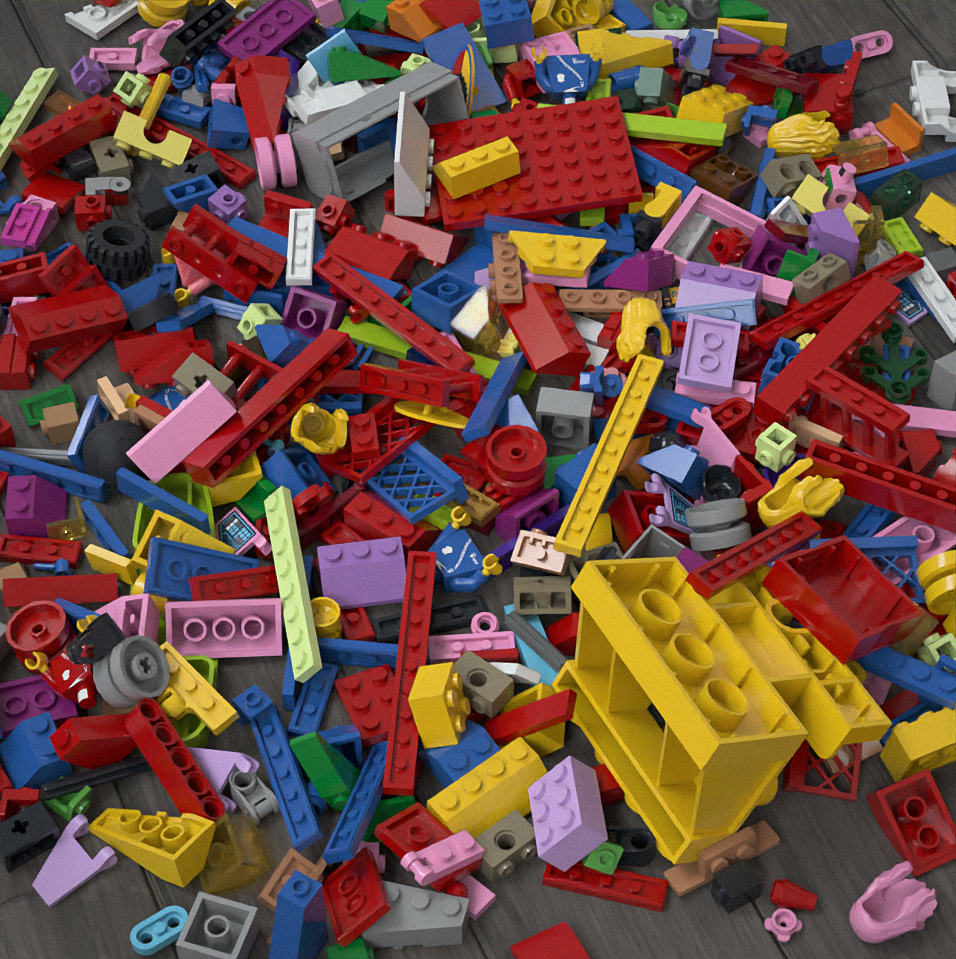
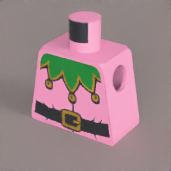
(840, 184)

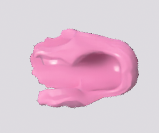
(153, 43)
(892, 906)

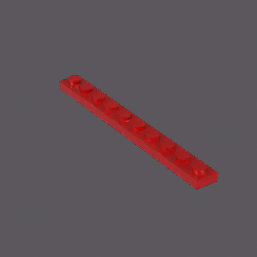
(411, 654)

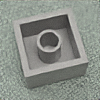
(565, 418)
(218, 929)

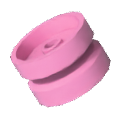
(271, 162)

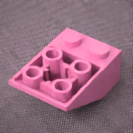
(134, 615)

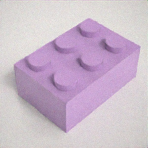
(567, 813)

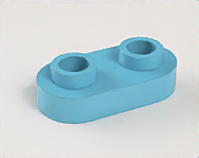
(158, 930)

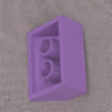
(833, 233)
(716, 284)
(363, 572)

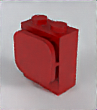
(824, 99)

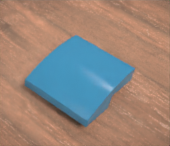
(318, 56)

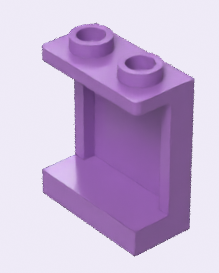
(717, 64)

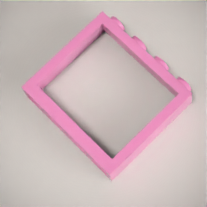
(711, 206)

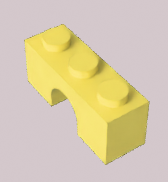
(131, 135)
(809, 200)

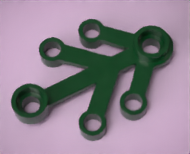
(896, 390)

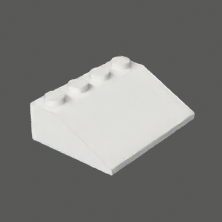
(412, 161)

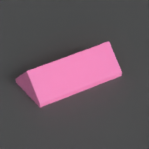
(182, 431)
(930, 538)
(225, 627)

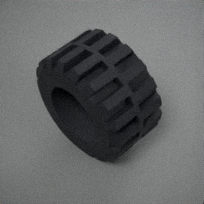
(118, 249)

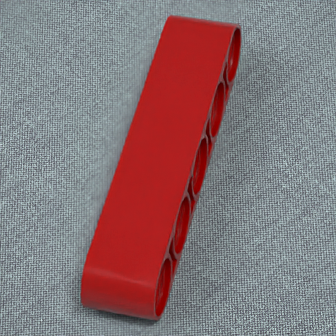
(172, 761)

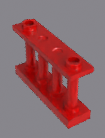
(201, 258)
(259, 367)
(421, 382)
(865, 405)

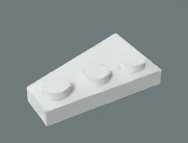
(100, 19)

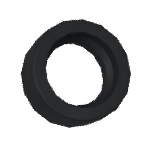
(152, 312)

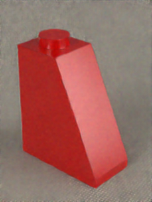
(93, 740)

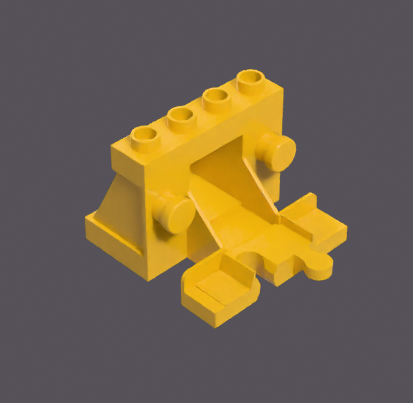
(725, 680)

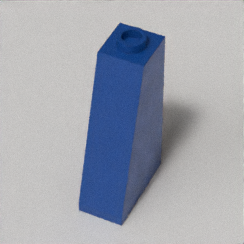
(299, 919)

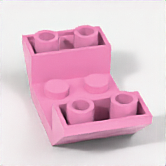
(555, 45)

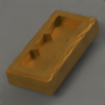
(478, 506)

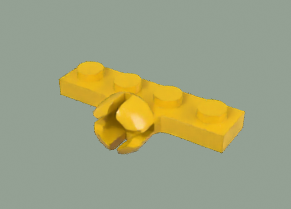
(191, 693)

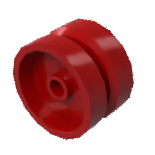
(516, 460)
(39, 628)

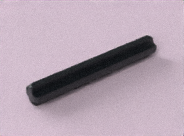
(95, 777)

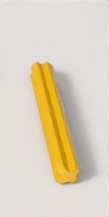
(153, 102)

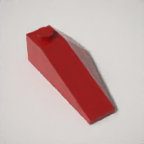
(755, 90)
(262, 93)

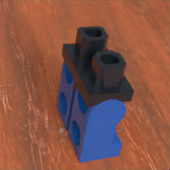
(697, 50)
(820, 59)

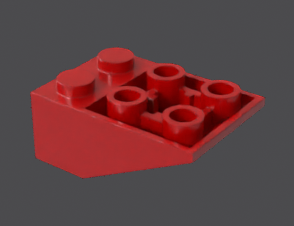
(676, 154)
(164, 366)

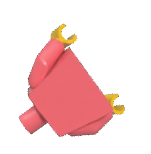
(190, 277)

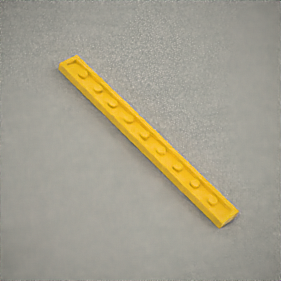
(608, 456)

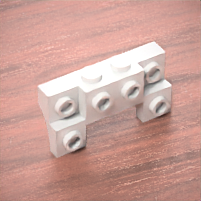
(328, 99)
(931, 99)

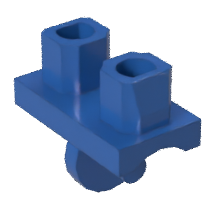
(600, 385)

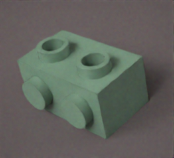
(654, 87)

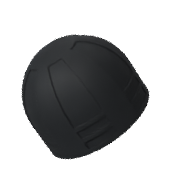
(106, 451)

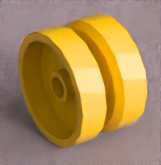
(162, 11)
(938, 581)

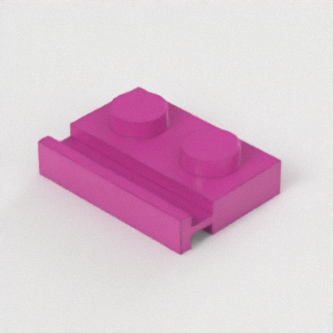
(26, 226)

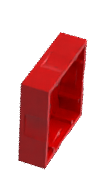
(842, 599)

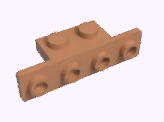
(505, 271)
(603, 302)
(741, 845)
(291, 862)

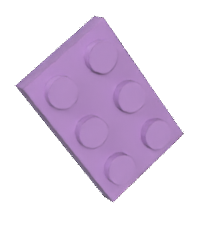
(709, 353)

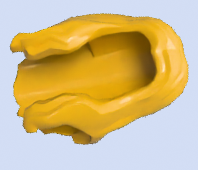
(803, 135)
(636, 318)
(319, 429)
(791, 495)

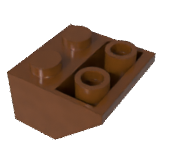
(724, 178)

